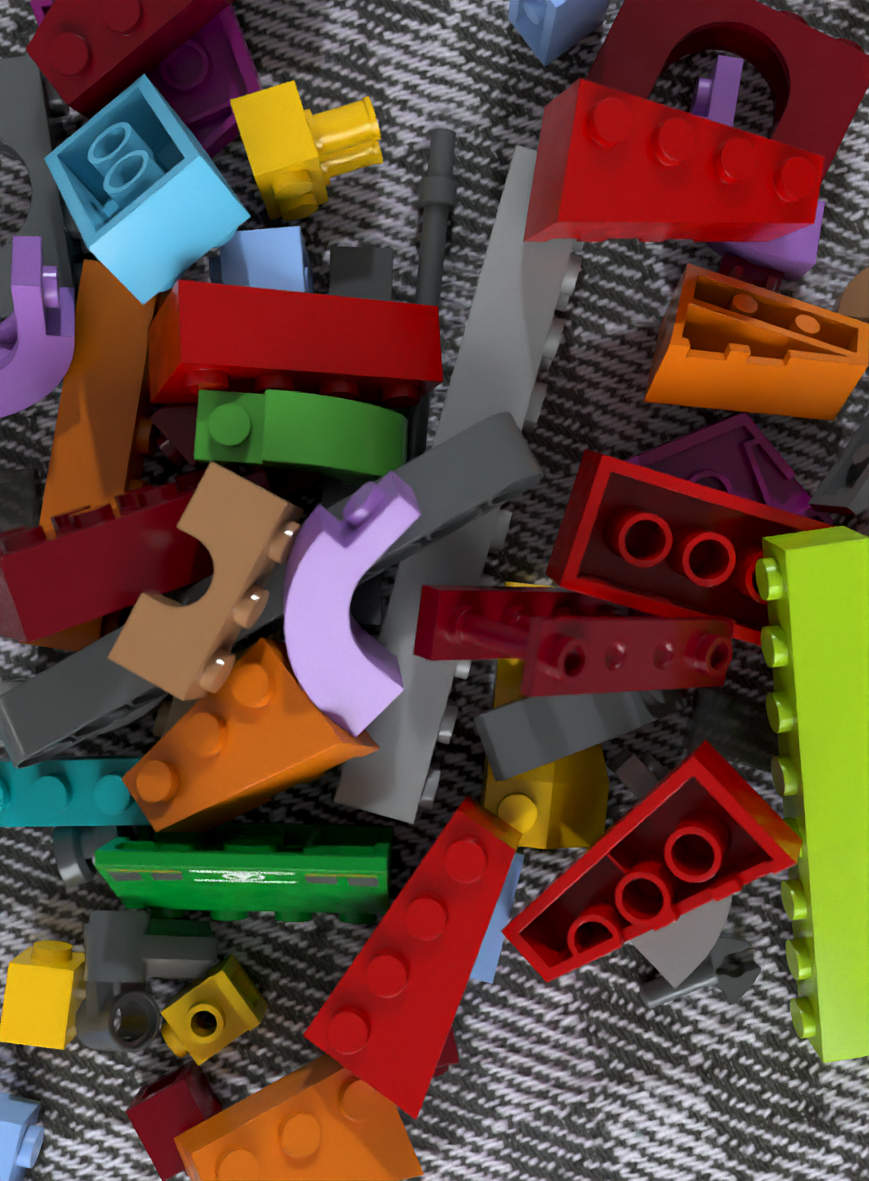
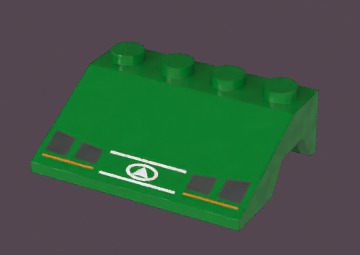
(254, 868)

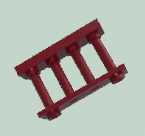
(571, 640)

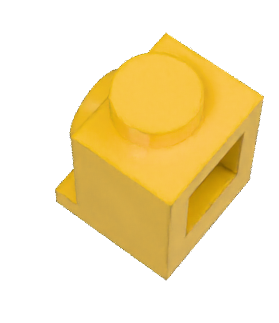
(224, 993)

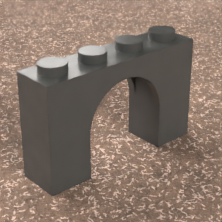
(28, 133)

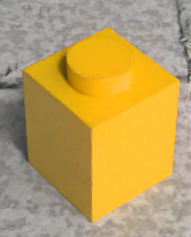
(43, 995)

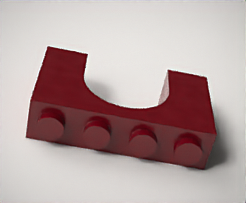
(810, 75)

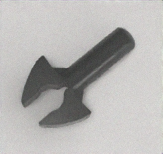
(731, 983)

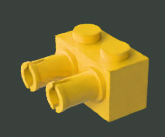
(299, 151)

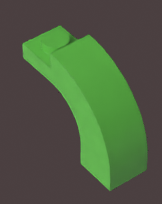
(301, 434)

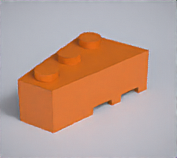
(754, 350)
(240, 747)
(303, 1128)

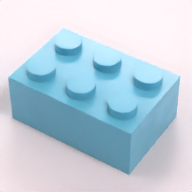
(144, 191)

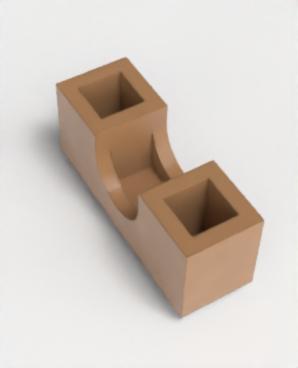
(190, 645)

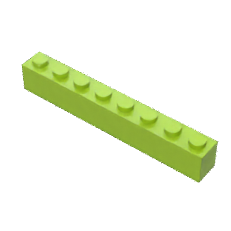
(821, 715)

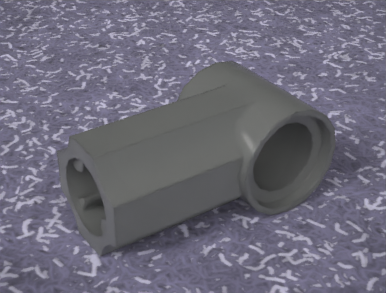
(134, 946)
(97, 1012)

